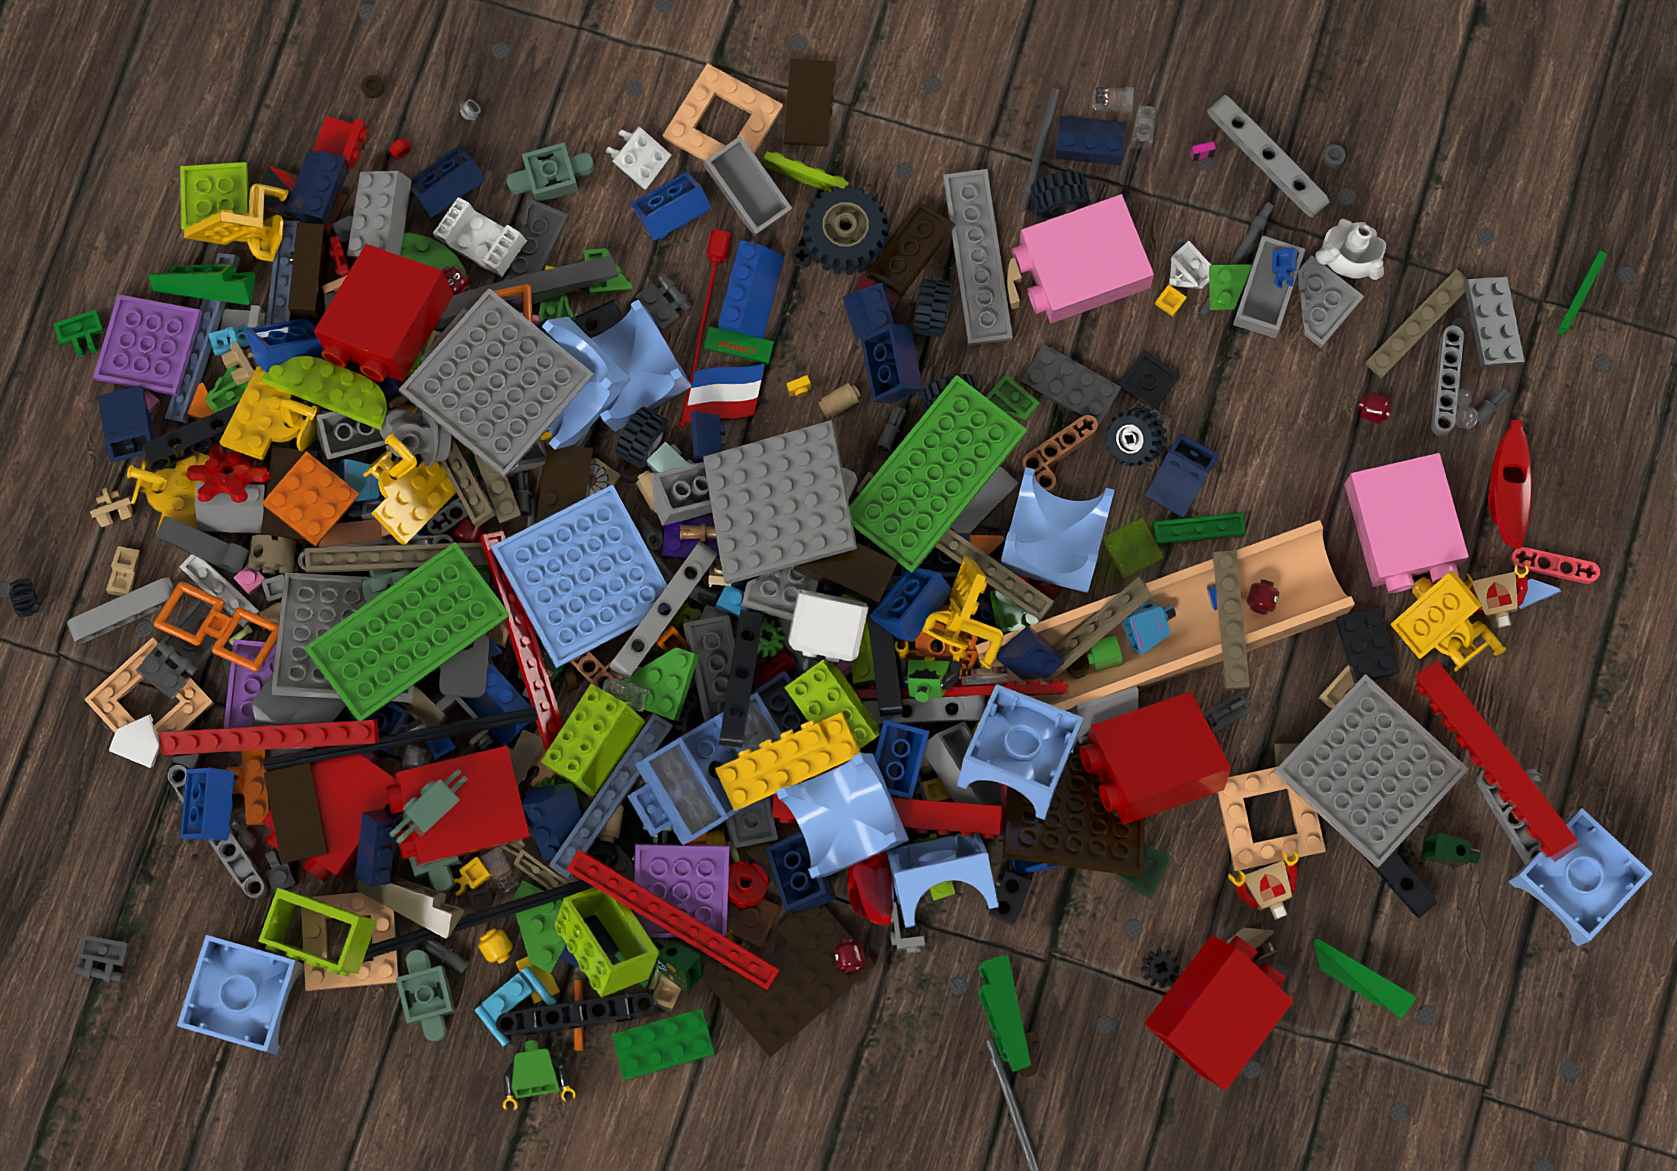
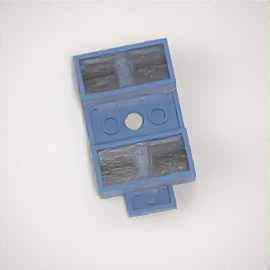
(678, 778)

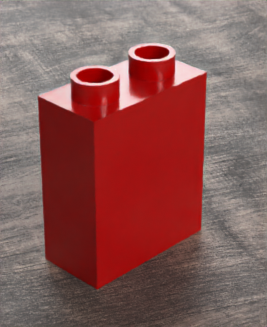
(383, 314)
(1155, 758)
(343, 792)
(482, 819)
(1220, 1009)

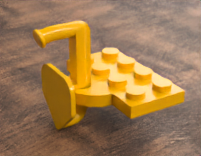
(247, 227)
(268, 416)
(409, 491)
(179, 492)
(966, 588)
(1442, 623)

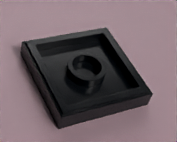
(1149, 380)

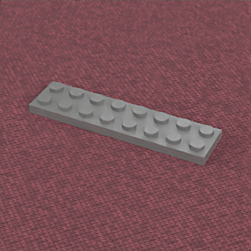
(977, 257)

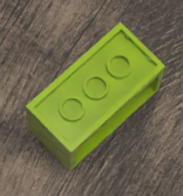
(827, 692)
(593, 741)
(279, 920)
(622, 928)

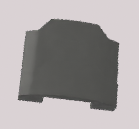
(282, 710)

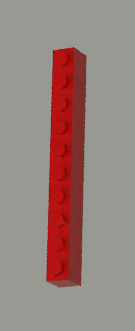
(1496, 762)
(933, 815)

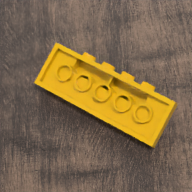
(787, 760)

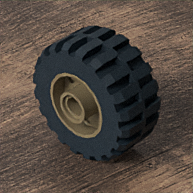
(845, 230)

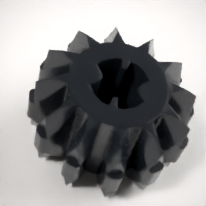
(23, 597)
(1156, 961)

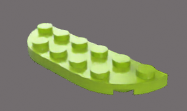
(330, 388)

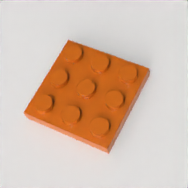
(310, 499)

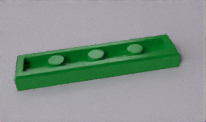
(1581, 293)
(1199, 528)

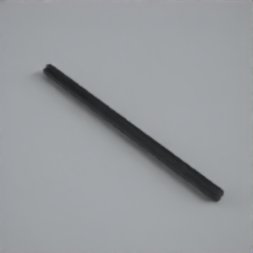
(402, 739)
(480, 917)

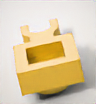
(472, 875)

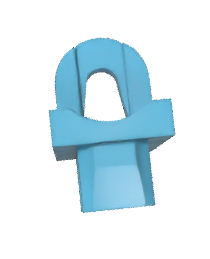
(237, 334)

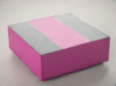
(1202, 151)

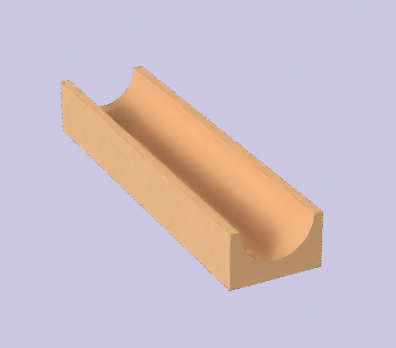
(1290, 560)

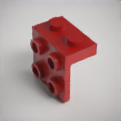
(342, 139)

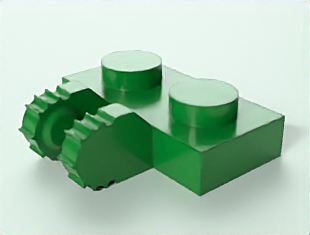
(79, 328)

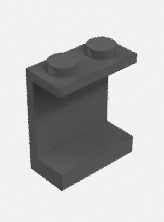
(450, 705)

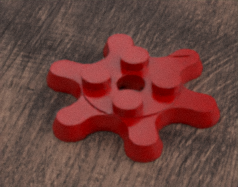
(232, 484)

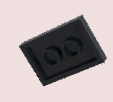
(1367, 645)

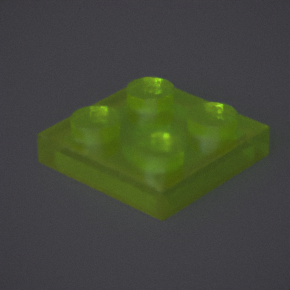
(1132, 548)

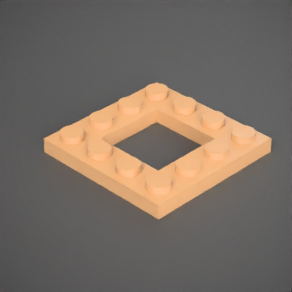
(716, 82)
(106, 697)
(1248, 854)
(314, 933)

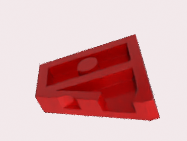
(337, 252)

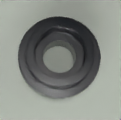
(354, 512)

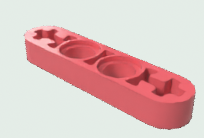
(1555, 562)

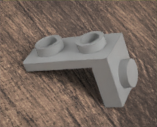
(255, 317)
(911, 944)

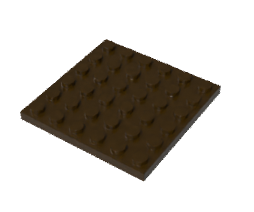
(1076, 827)

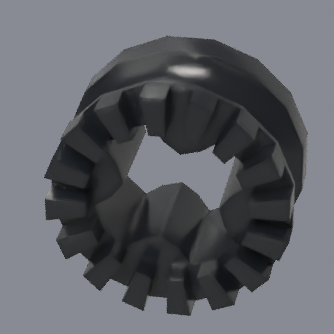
(796, 260)

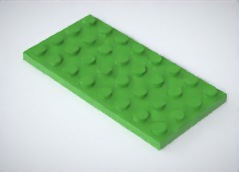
(935, 473)
(407, 632)

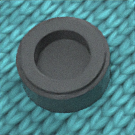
(1334, 156)

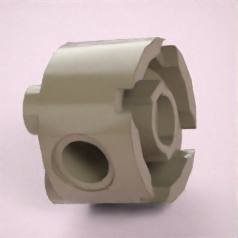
(271, 554)

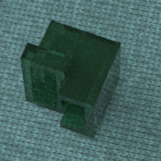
(1154, 867)

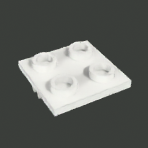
(640, 157)

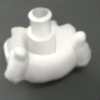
(1353, 250)

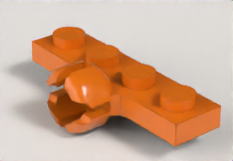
(251, 783)

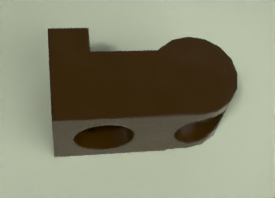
(1033, 1068)

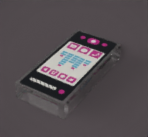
(984, 675)

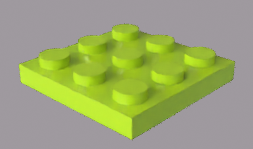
(212, 189)

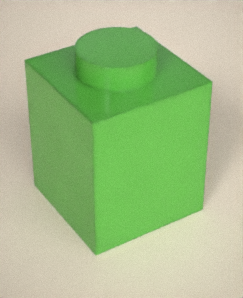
(1105, 654)

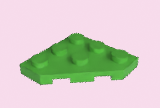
(668, 682)
(539, 931)

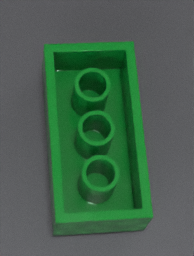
(663, 1045)

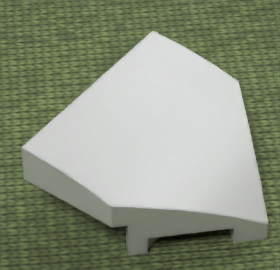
(1189, 268)
(137, 742)

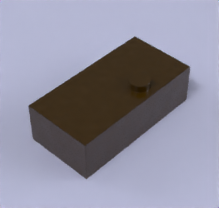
(309, 271)
(281, 463)
(565, 479)
(854, 572)

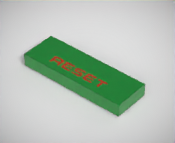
(738, 345)

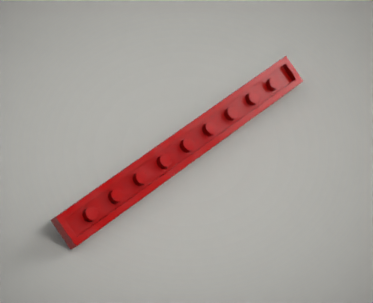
(525, 647)
(1032, 688)
(269, 737)
(672, 919)

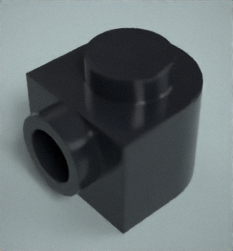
(603, 852)

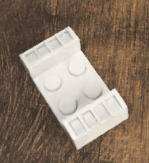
(479, 238)

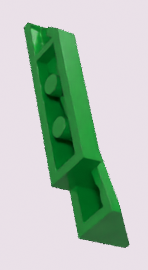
(206, 282)
(1362, 979)
(1003, 1011)

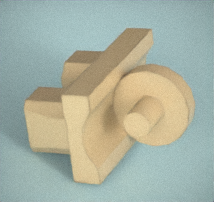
(237, 357)
(103, 513)

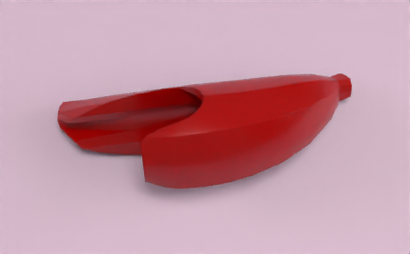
(1511, 486)
(872, 889)

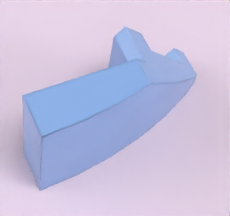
(1538, 591)

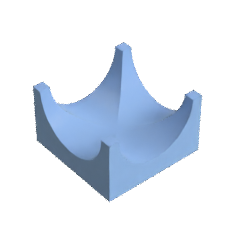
(647, 359)
(596, 395)
(1055, 536)
(1021, 746)
(845, 815)
(938, 860)
(1587, 882)
(239, 994)

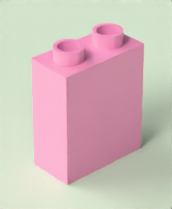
(1083, 259)
(1406, 522)

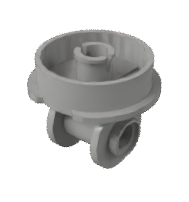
(418, 434)

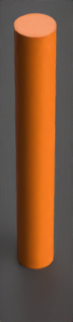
(578, 996)

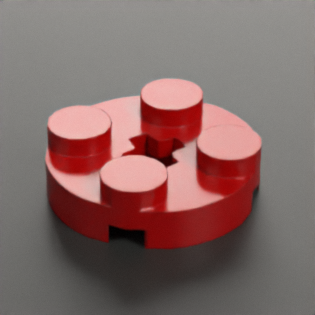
(757, 888)

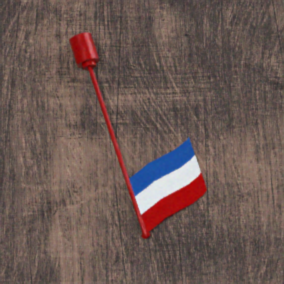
(720, 390)

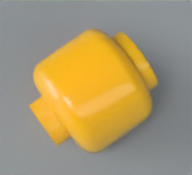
(495, 945)

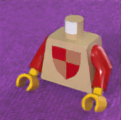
(1500, 594)
(1269, 885)

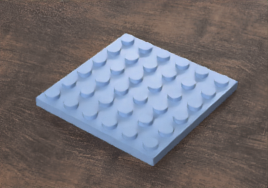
(582, 575)

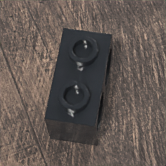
(1014, 900)

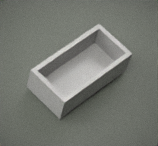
(747, 186)
(379, 212)
(1262, 301)
(946, 756)

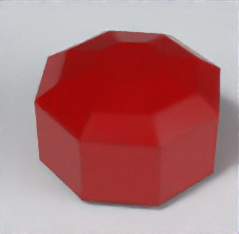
(400, 148)

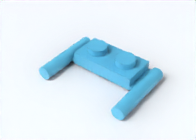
(509, 997)

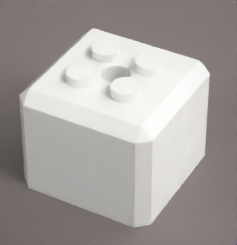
(827, 626)

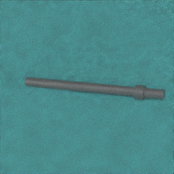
(1039, 150)
(1257, 224)
(998, 1063)

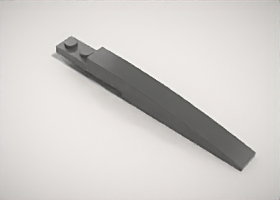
(543, 285)

